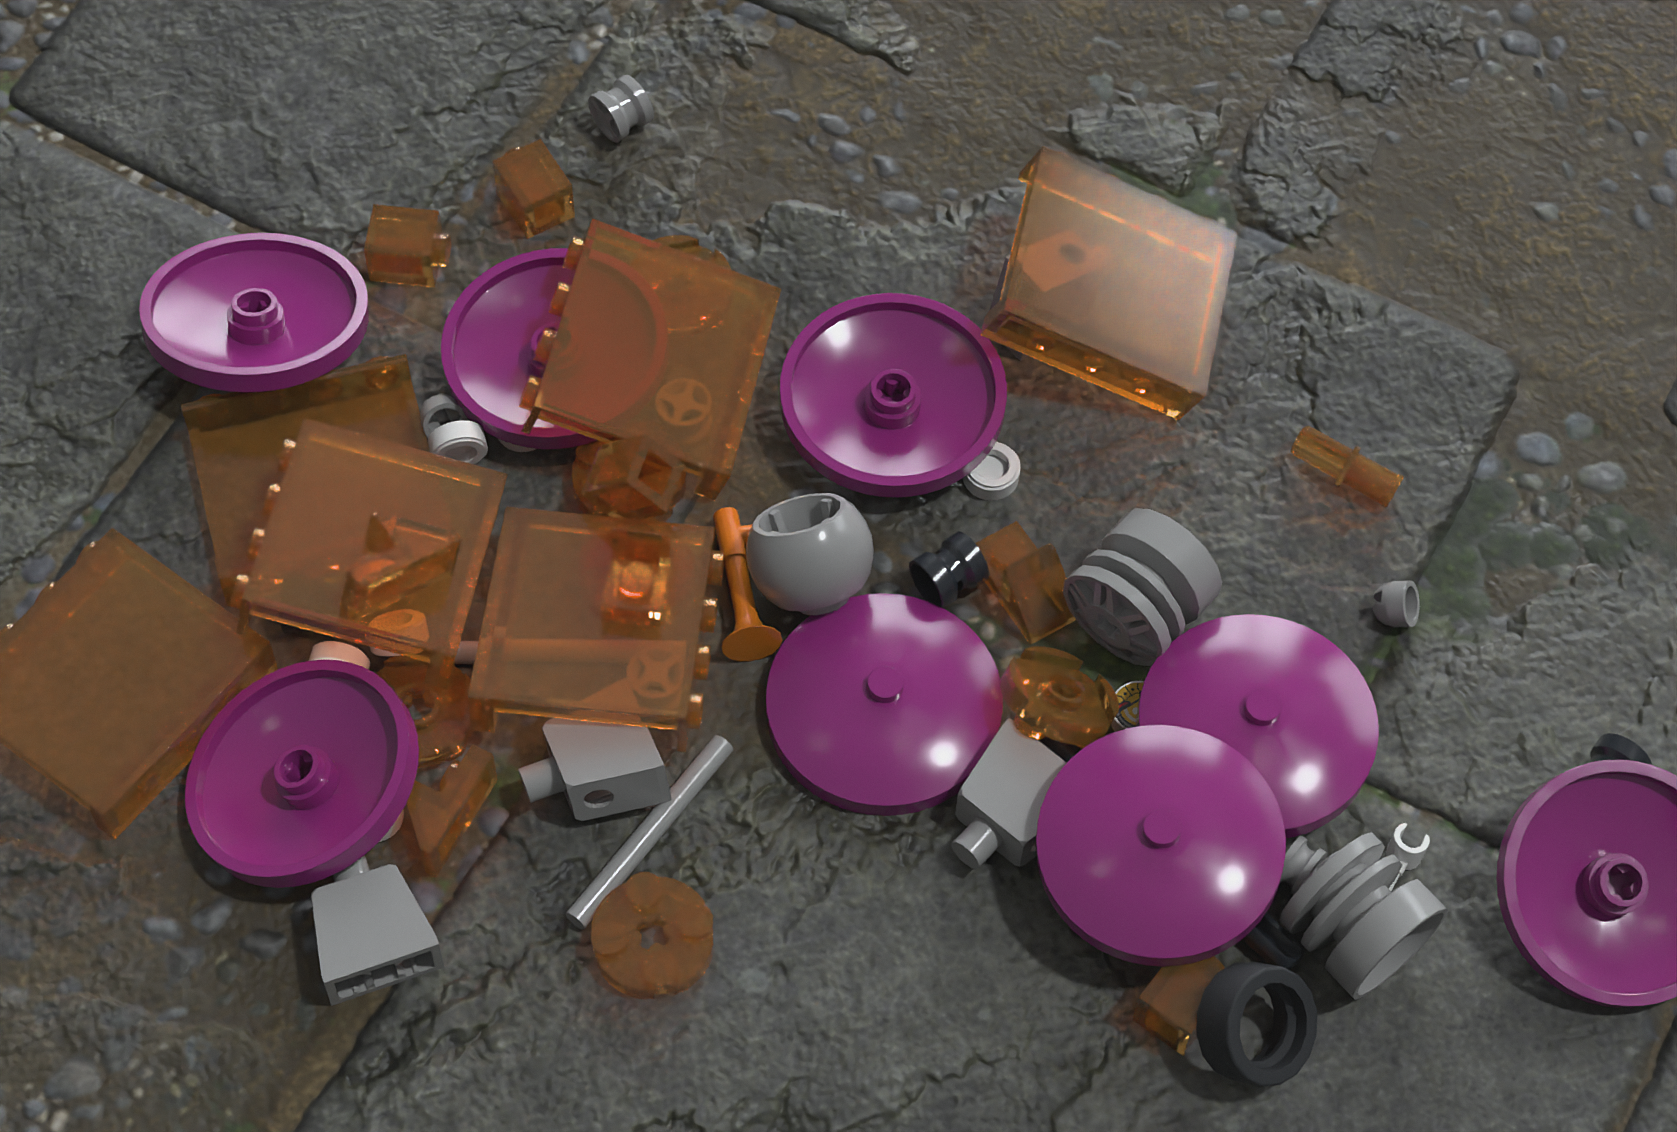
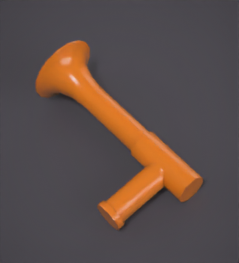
(750, 637)

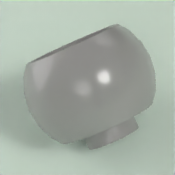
(810, 553)

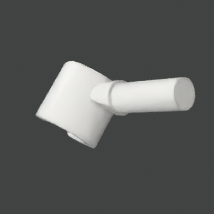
(1408, 856)

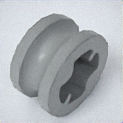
(1300, 863)

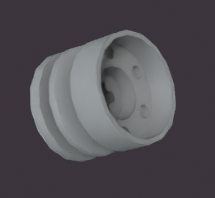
(1142, 586)
(1352, 903)

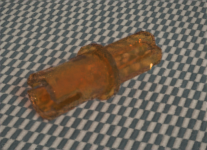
(1346, 465)

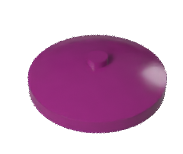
(254, 312)
(493, 342)
(893, 395)
(1277, 700)
(883, 704)
(302, 773)
(1160, 845)
(1595, 882)

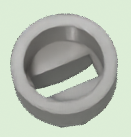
(428, 411)
(1397, 604)

